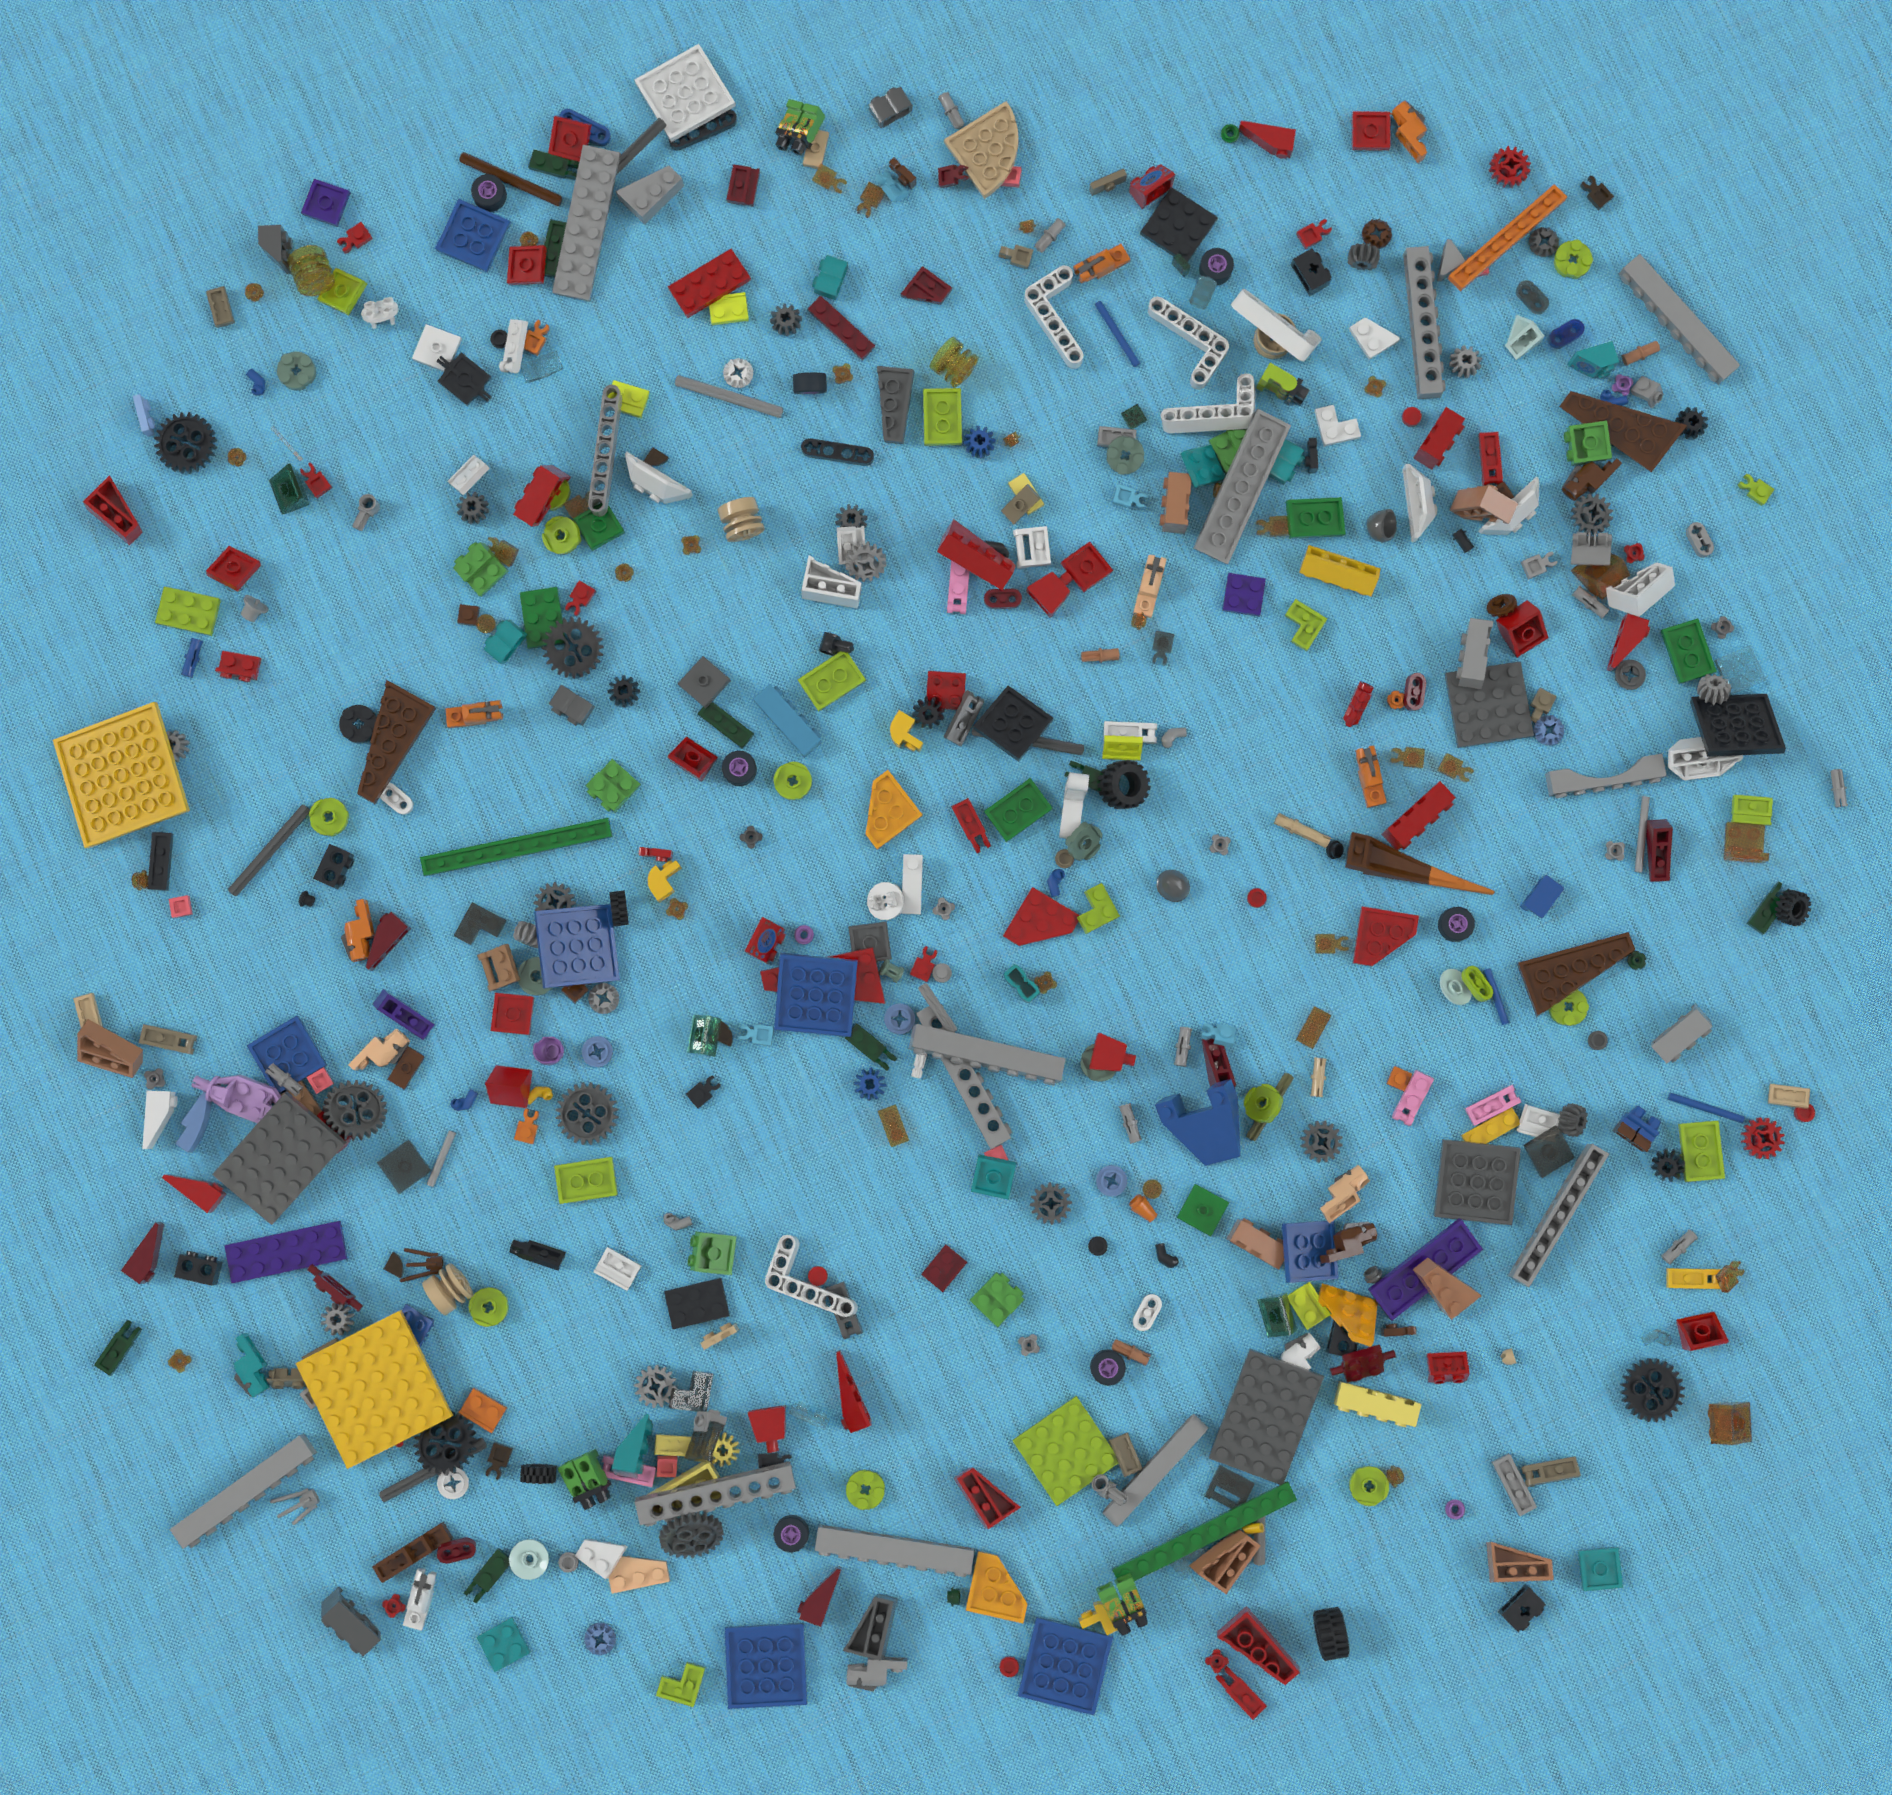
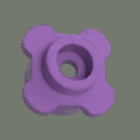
(1628, 382)

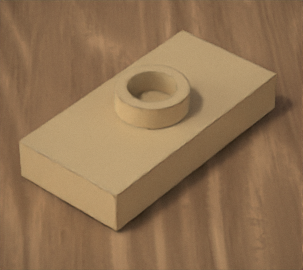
(815, 155)
(87, 1009)
(1788, 1096)

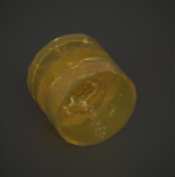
(311, 270)
(950, 359)

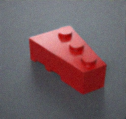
(540, 494)
(111, 509)

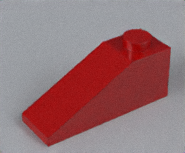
(1273, 139)
(1630, 634)
(202, 1193)

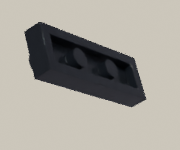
(160, 861)

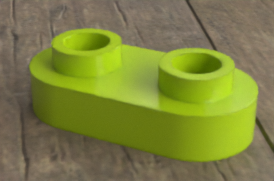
(1477, 983)

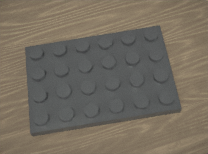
(279, 1158)
(1266, 1416)

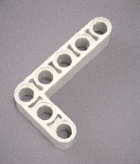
(1052, 317)
(1275, 326)
(1193, 337)
(1214, 416)
(1074, 795)
(803, 1287)

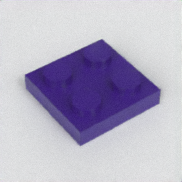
(325, 202)
(1244, 594)

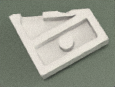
(1372, 337)
(600, 1556)

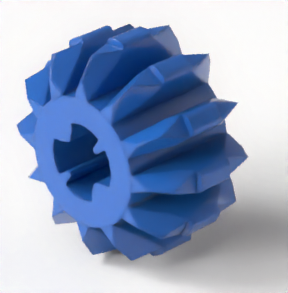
(985, 438)
(876, 1082)

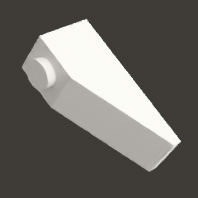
(912, 883)
(157, 1114)

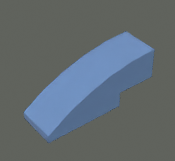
(196, 1124)

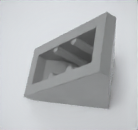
(1450, 260)

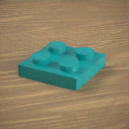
(1203, 466)
(993, 1176)
(1600, 1569)
(503, 1644)

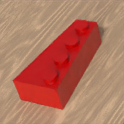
(975, 555)
(1418, 816)
(1255, 1642)

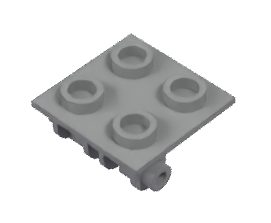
(1591, 549)

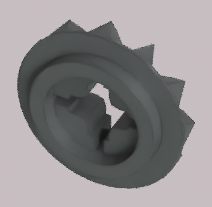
(1543, 250)
(1636, 669)

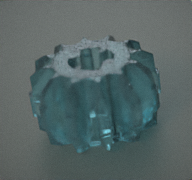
(1203, 292)

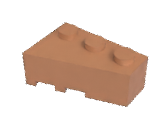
(1175, 502)
(1483, 503)
(107, 1050)
(1257, 1242)
(1445, 1288)
(1226, 1560)
(1514, 1565)

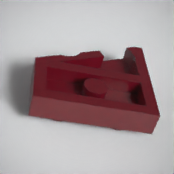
(926, 288)

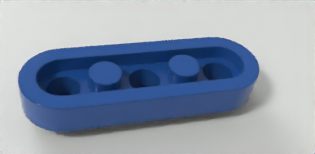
(596, 128)

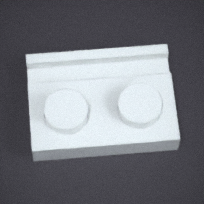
(468, 474)
(847, 538)
(1536, 1120)
(617, 1268)

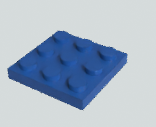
(472, 235)
(290, 1050)
(1302, 1251)

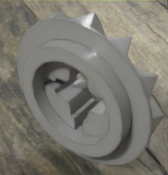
(605, 1007)

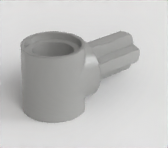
(365, 513)
(1109, 1491)

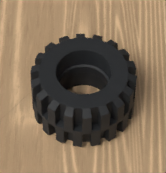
(1137, 784)
(1331, 1633)

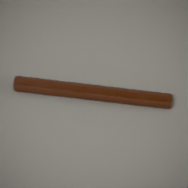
(511, 179)

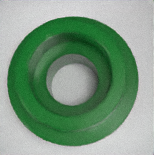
(1230, 128)

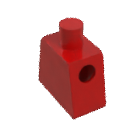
(1050, 591)
(1110, 1054)
(769, 1425)

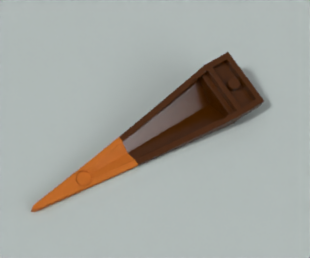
(1381, 860)

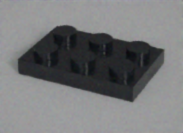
(697, 1303)

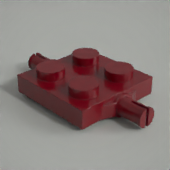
(338, 1292)
(1363, 1363)

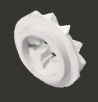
(734, 380)
(448, 1491)

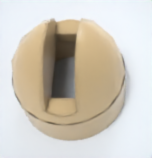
(1508, 1357)

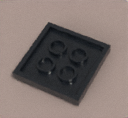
(1178, 225)
(1013, 723)

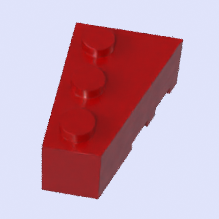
(1440, 439)
(985, 1498)

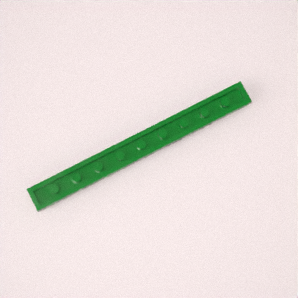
(516, 847)
(1207, 1532)

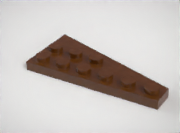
(1633, 432)
(394, 733)
(1561, 973)

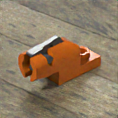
(1410, 129)
(1101, 263)
(474, 714)
(1370, 776)
(358, 932)

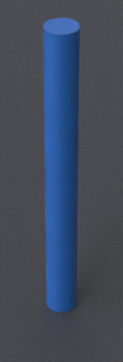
(1116, 332)
(1705, 1107)

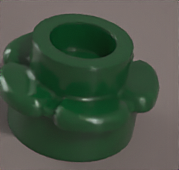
(1636, 955)
(953, 1596)

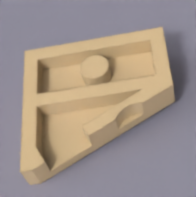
(711, 1338)

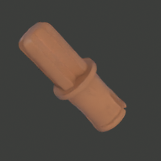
(1640, 353)
(1100, 655)
(1131, 1352)

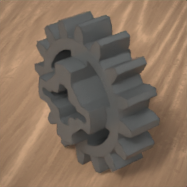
(1583, 512)
(563, 899)
(1313, 1131)
(1051, 1212)

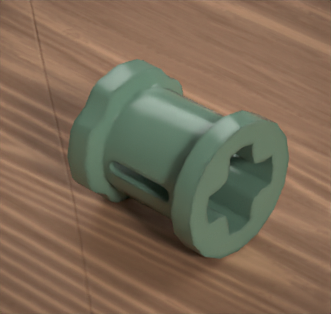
(887, 968)

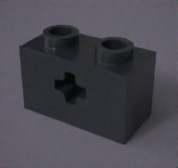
(1311, 281)
(1512, 1613)

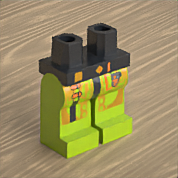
(1283, 385)

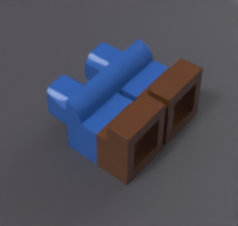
(1636, 1130)

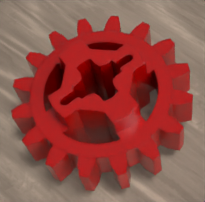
(1505, 173)
(1757, 1145)

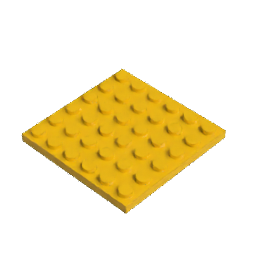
(121, 775)
(374, 1389)

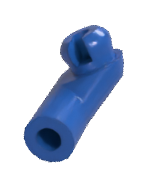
(259, 382)
(1607, 396)
(1053, 881)
(464, 1103)

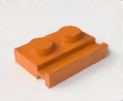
(482, 1410)

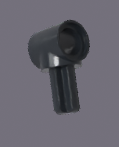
(832, 644)

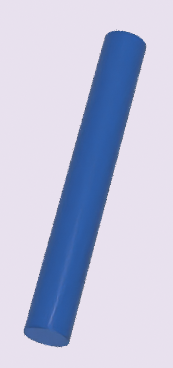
(1496, 997)

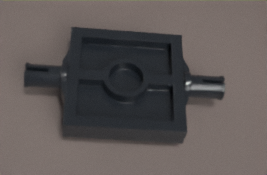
(464, 379)

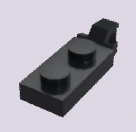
(538, 1253)

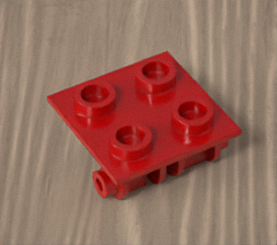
(946, 687)

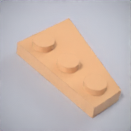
(637, 1573)

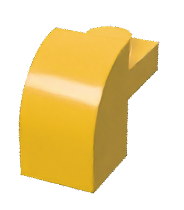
(900, 729)
(658, 880)
(1088, 1618)

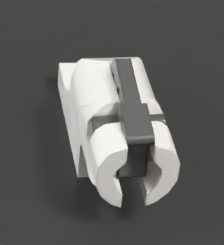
(1299, 1350)
(419, 1599)

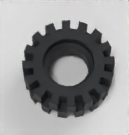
(1785, 905)
(619, 908)
(538, 1473)

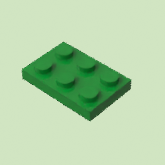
(1315, 517)
(539, 612)
(1688, 651)
(1018, 810)

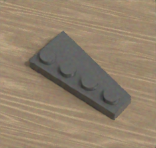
(895, 396)

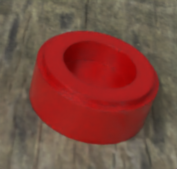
(1411, 416)
(1256, 898)
(1804, 1115)
(817, 1276)
(1009, 1666)

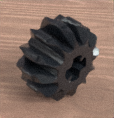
(1696, 418)
(623, 684)
(921, 709)
(1660, 1166)

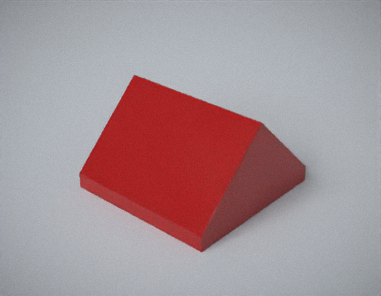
(692, 758)
(509, 1086)
(1701, 1331)

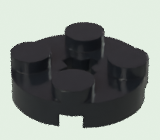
(350, 716)

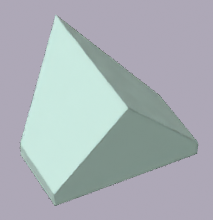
(1523, 337)

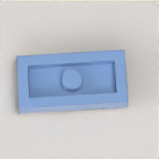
(146, 422)

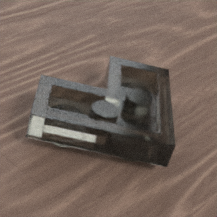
(476, 919)
(697, 1397)

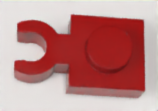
(1311, 235)
(357, 236)
(317, 482)
(581, 596)
(660, 854)
(923, 967)

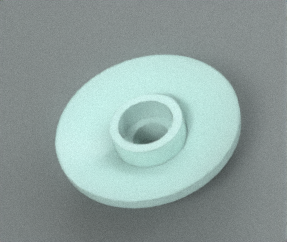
(1454, 987)
(521, 1566)

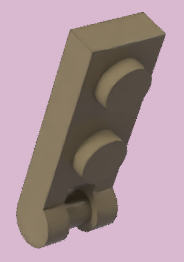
(167, 1039)
(1551, 1471)

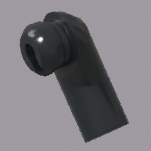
(999, 547)
(1164, 1258)

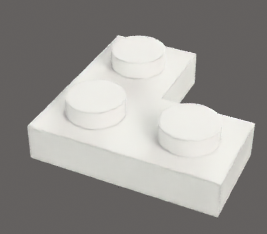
(1331, 430)

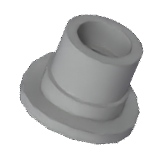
(253, 608)

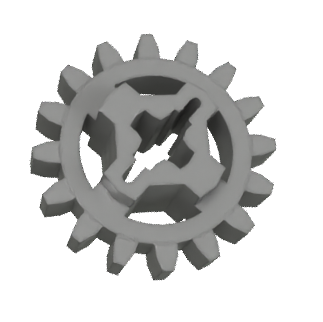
(866, 563)
(658, 1395)

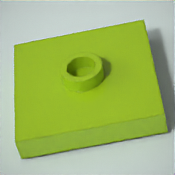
(344, 293)

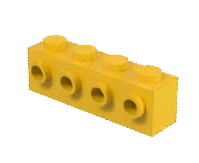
(1339, 570)

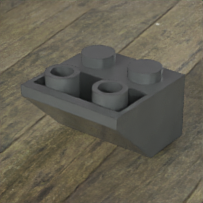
(275, 244)

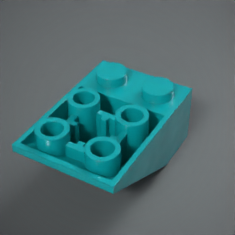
(629, 1453)

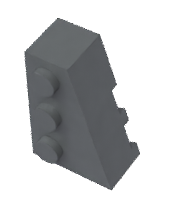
(349, 1623)
(874, 1629)

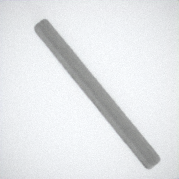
(728, 396)

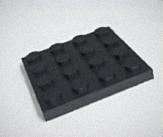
(1738, 726)

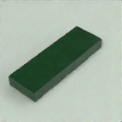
(554, 244)
(726, 724)

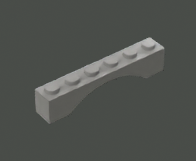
(1566, 781)

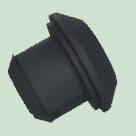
(306, 899)

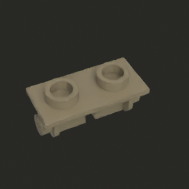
(281, 1378)

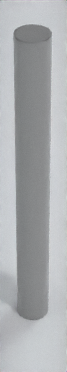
(1642, 834)

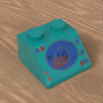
(1595, 361)

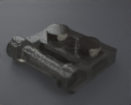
(702, 1440)
(1230, 1482)

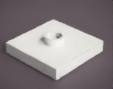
(434, 344)

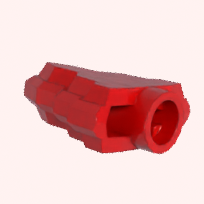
(1358, 703)

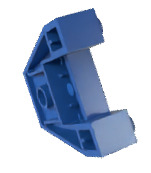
(1208, 1132)

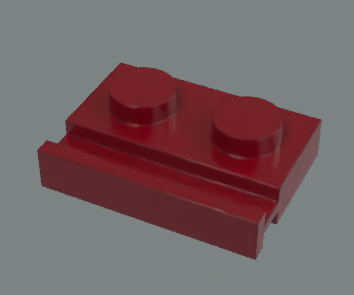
(743, 185)
(944, 1268)

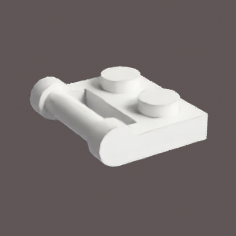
(1038, 547)

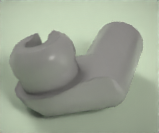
(1171, 734)
(676, 1223)

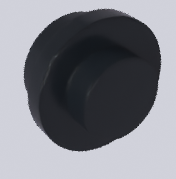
(498, 339)
(1334, 849)
(1097, 1246)

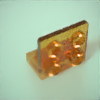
(1745, 843)

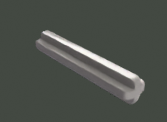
(937, 1008)
(1259, 1557)

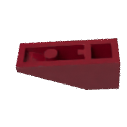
(1659, 849)
(387, 936)
(1216, 1062)
(145, 1258)
(817, 1602)

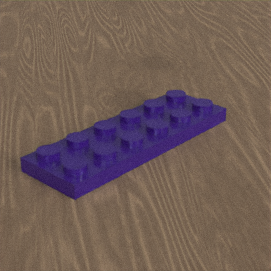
(285, 1252)
(1402, 1286)

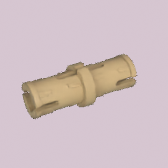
(1318, 1077)

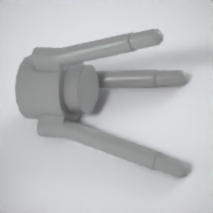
(309, 1499)

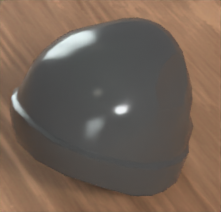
(1382, 525)
(1173, 885)

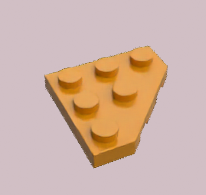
(889, 810)
(1351, 1311)
(994, 1590)

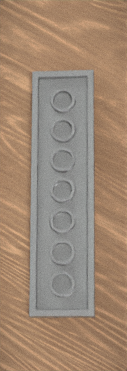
(586, 223)
(1242, 486)

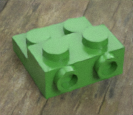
(1588, 443)
(1226, 446)
(480, 568)
(612, 786)
(712, 1253)
(997, 1298)

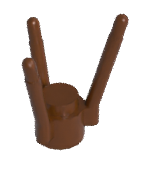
(433, 1264)

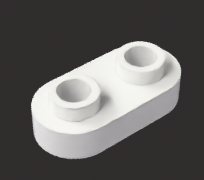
(397, 799)
(1147, 1312)

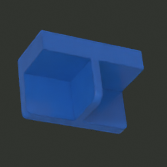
(1542, 896)

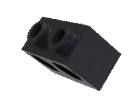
(329, 864)
(198, 1273)
(1336, 1336)

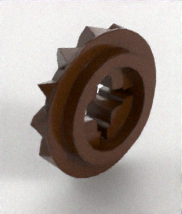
(1374, 240)
(1495, 605)

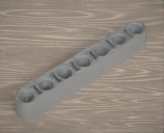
(605, 441)
(1156, 1469)

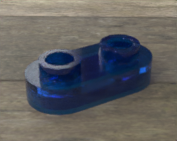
(1565, 335)

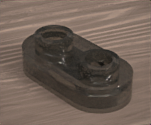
(1534, 296)

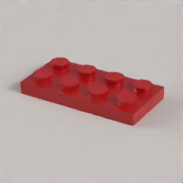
(709, 283)

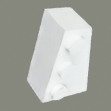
(829, 586)
(1642, 591)

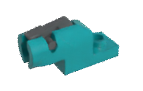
(249, 1367)

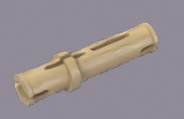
(1298, 828)

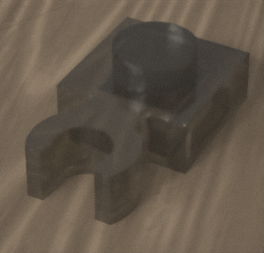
(1162, 644)

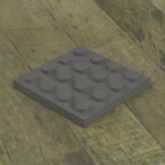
(1490, 713)
(1477, 1182)

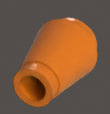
(1142, 1207)

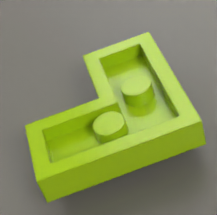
(1309, 622)
(1102, 911)
(682, 1691)

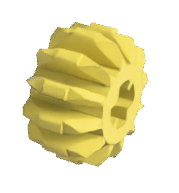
(728, 1445)

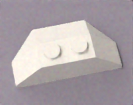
(654, 482)
(1419, 500)
(1527, 503)
(1690, 761)

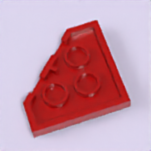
(1040, 920)
(1381, 934)

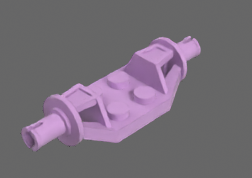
(241, 1097)

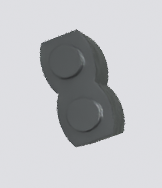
(890, 107)
(571, 705)

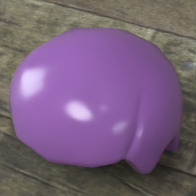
(548, 1051)

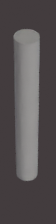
(441, 1158)

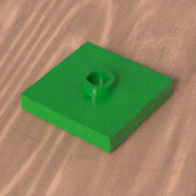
(597, 529)
(1202, 1210)

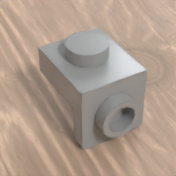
(1648, 390)
(702, 1420)

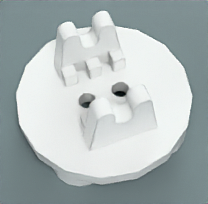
(380, 311)
(894, 901)

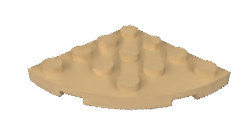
(987, 148)

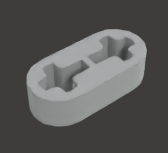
(1703, 537)

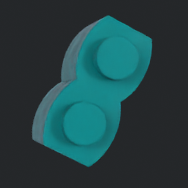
(830, 277)
(1285, 462)
(505, 641)
(1017, 979)

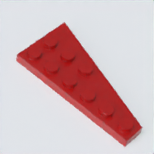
(867, 980)

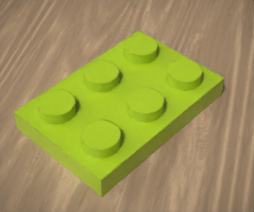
(942, 417)
(188, 611)
(831, 680)
(1701, 1151)
(585, 1180)

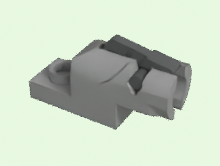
(874, 1673)

